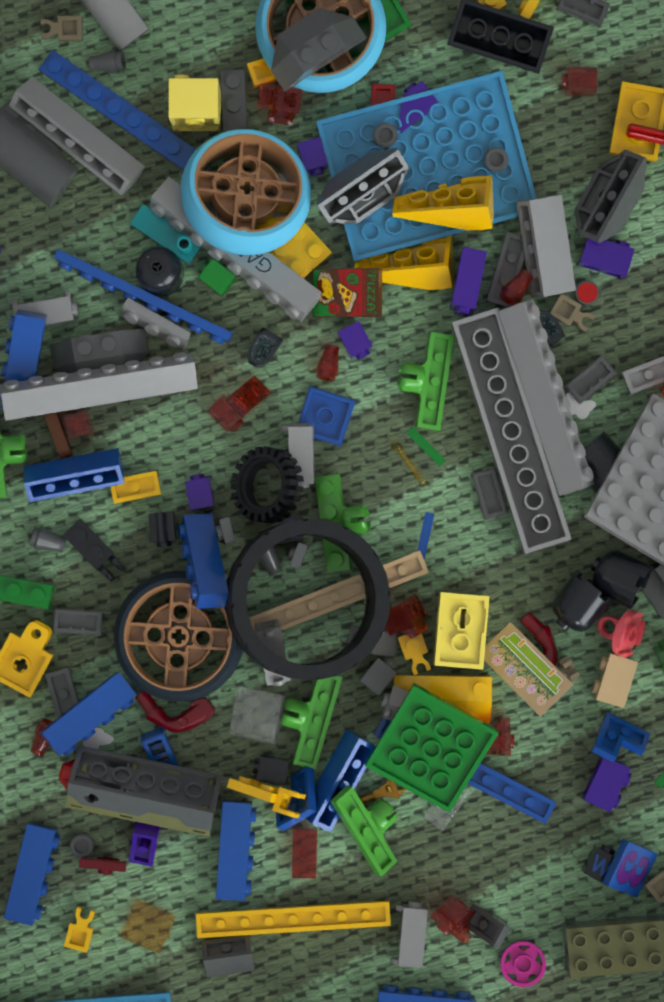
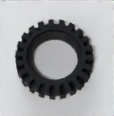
(288, 491)

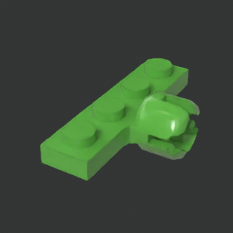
(429, 380)
(11, 452)
(333, 509)
(312, 720)
(367, 827)

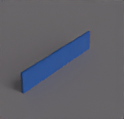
(425, 533)

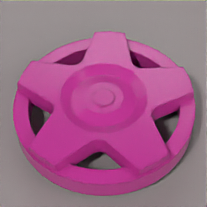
(523, 963)

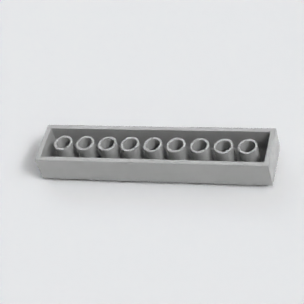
(510, 431)

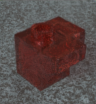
(280, 105)
(407, 617)
(505, 740)
(454, 918)

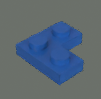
(616, 733)
(302, 782)

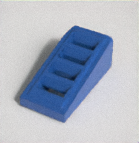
(155, 735)

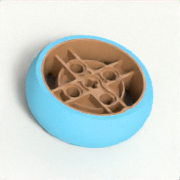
(344, 69)
(202, 185)

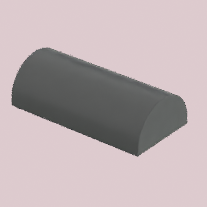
(33, 161)

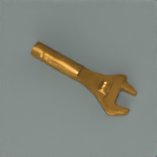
(388, 789)

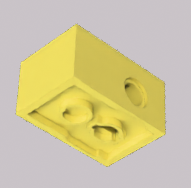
(195, 104)
(461, 630)

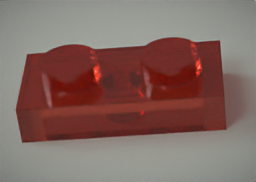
(248, 396)
(304, 853)

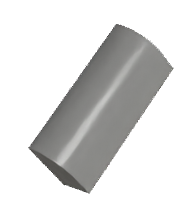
(118, 20)
(546, 246)

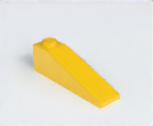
(457, 206)
(421, 266)
(466, 692)

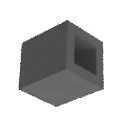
(379, 675)

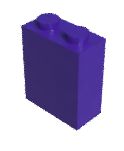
(467, 281)

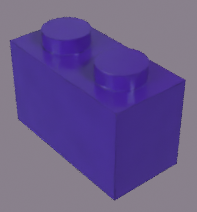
(607, 257)
(606, 784)

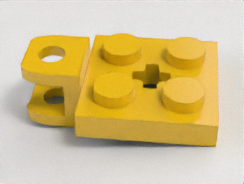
(31, 649)
(277, 795)

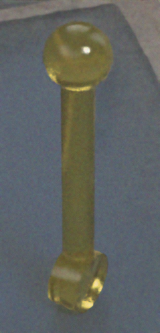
(398, 448)

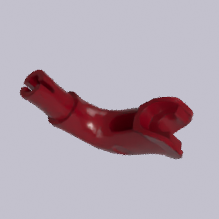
(542, 635)
(197, 714)

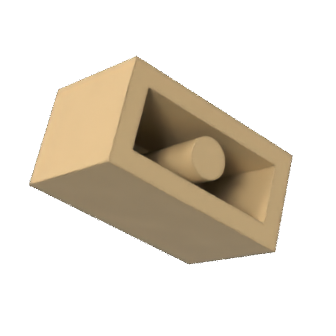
(614, 680)

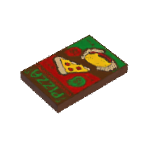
(348, 292)

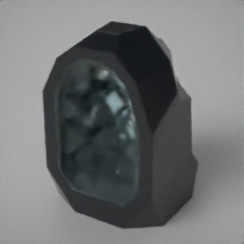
(552, 327)
(263, 348)

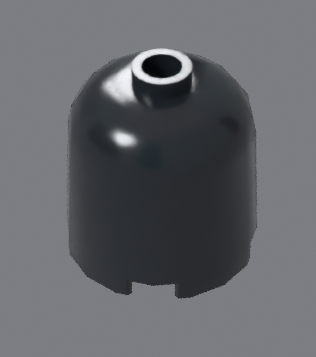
(164, 281)
(620, 576)
(579, 604)

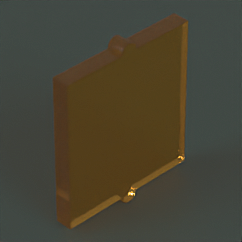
(148, 926)

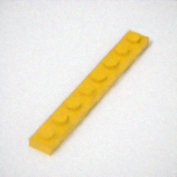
(293, 919)

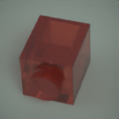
(580, 81)
(225, 415)
(78, 425)

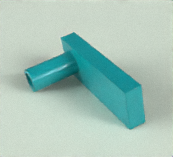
(164, 234)

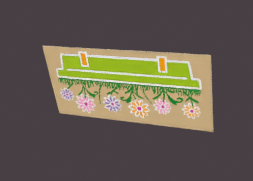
(525, 669)

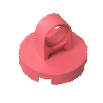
(627, 632)

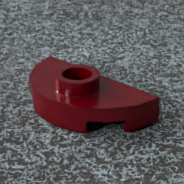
(105, 865)

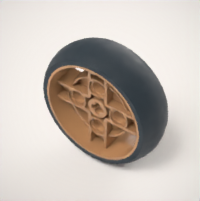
(175, 684)

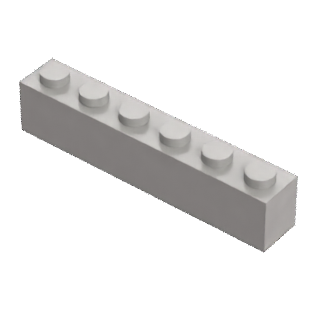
(76, 136)

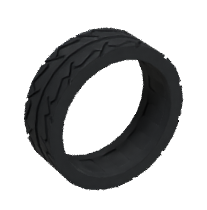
(376, 606)

